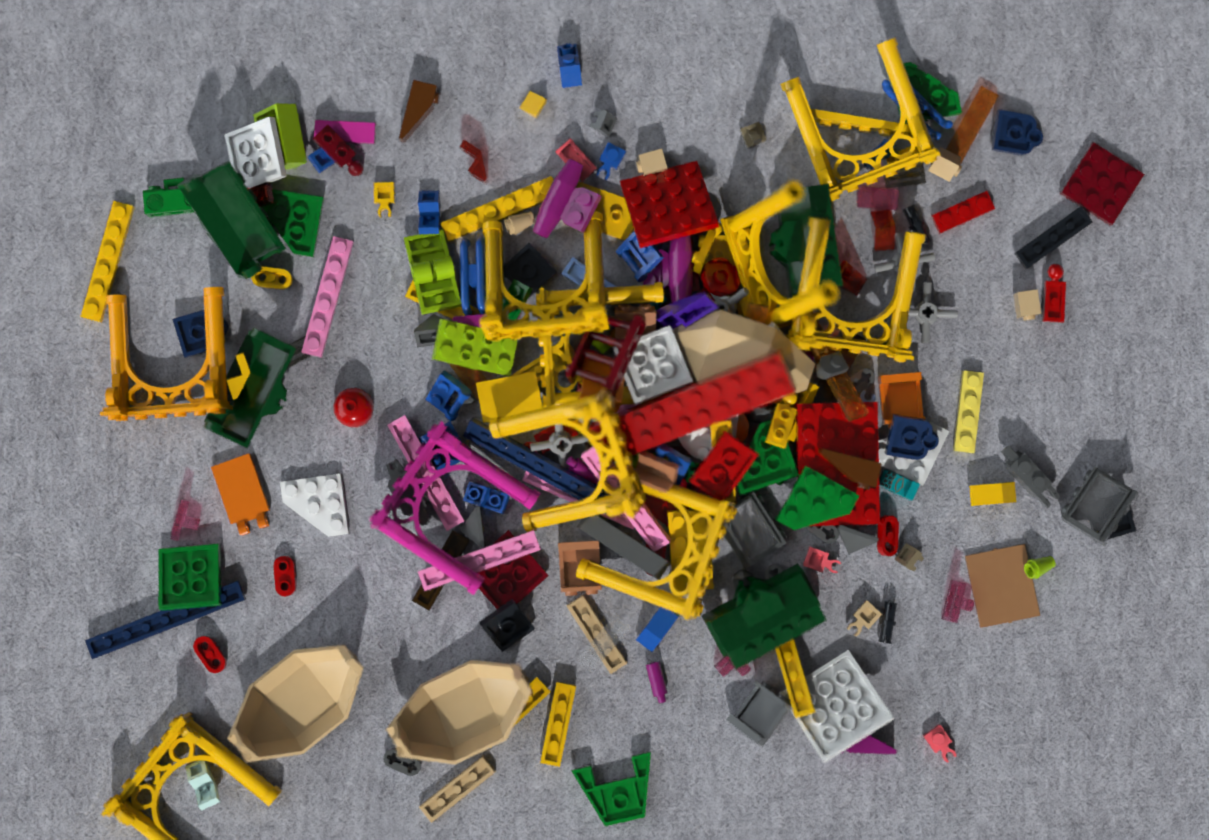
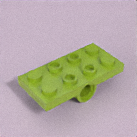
(432, 272)
(470, 349)

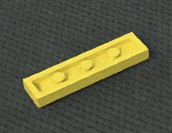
(968, 411)

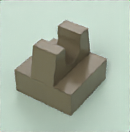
(753, 135)
(908, 557)

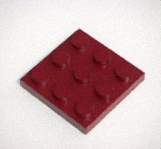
(1102, 183)
(511, 579)

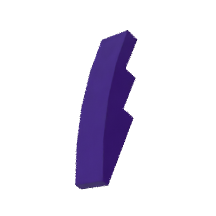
(684, 311)

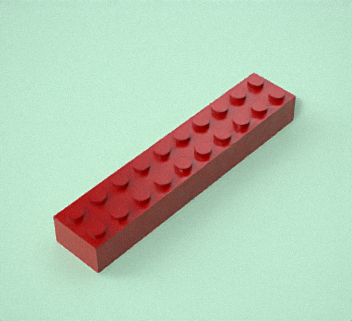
(704, 403)

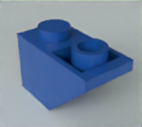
(569, 65)

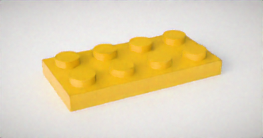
(679, 538)

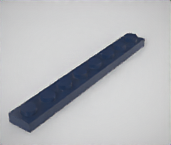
(531, 461)
(158, 623)

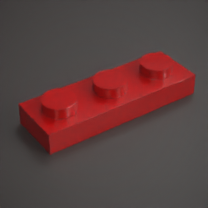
(963, 212)

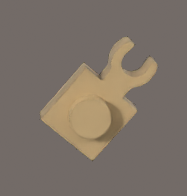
(866, 616)

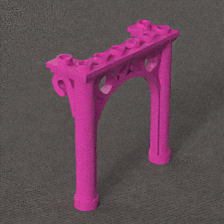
(420, 544)

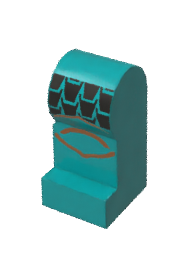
(898, 485)

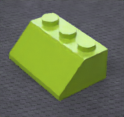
(288, 131)

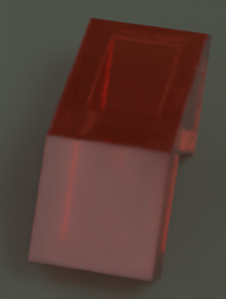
(477, 168)

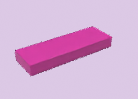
(350, 131)

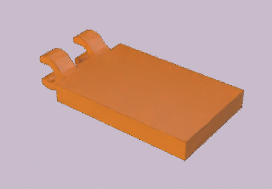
(241, 492)

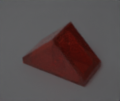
(883, 230)
(851, 278)

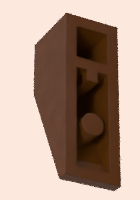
(420, 104)
(854, 468)

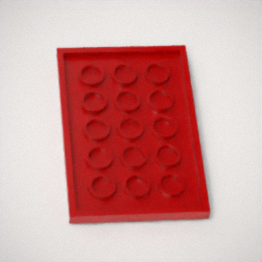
(829, 429)

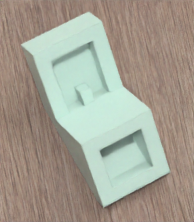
(203, 783)

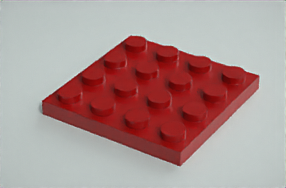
(669, 204)

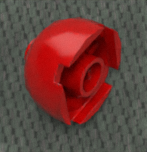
(353, 407)

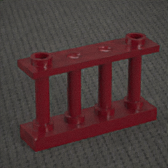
(618, 364)

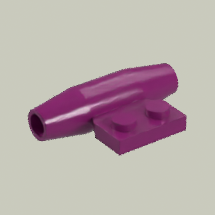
(566, 202)
(675, 269)

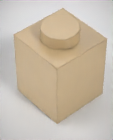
(651, 162)
(946, 165)
(1027, 304)

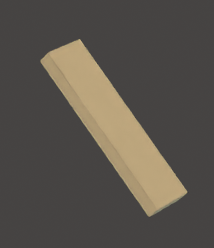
(591, 626)
(457, 788)

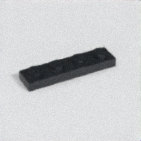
(1053, 237)

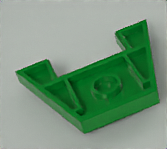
(618, 799)

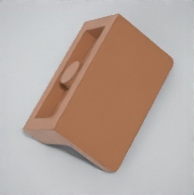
(656, 471)

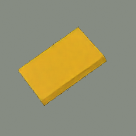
(509, 396)

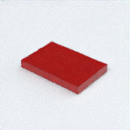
(723, 467)

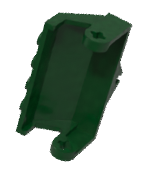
(232, 218)
(793, 234)
(261, 392)
(764, 615)

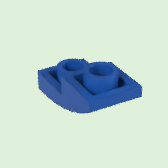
(486, 497)

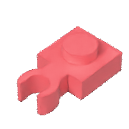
(818, 560)
(939, 741)

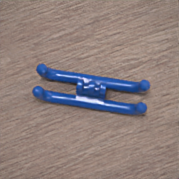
(924, 106)
(472, 275)

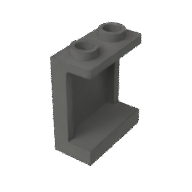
(760, 713)

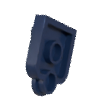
(1015, 133)
(192, 333)
(910, 437)

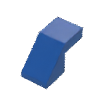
(429, 212)
(657, 628)

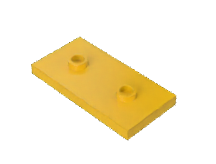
(615, 213)

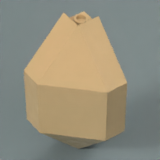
(728, 340)
(296, 703)
(461, 712)

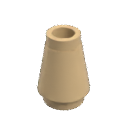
(519, 222)

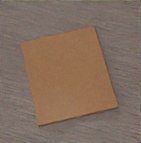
(1001, 586)

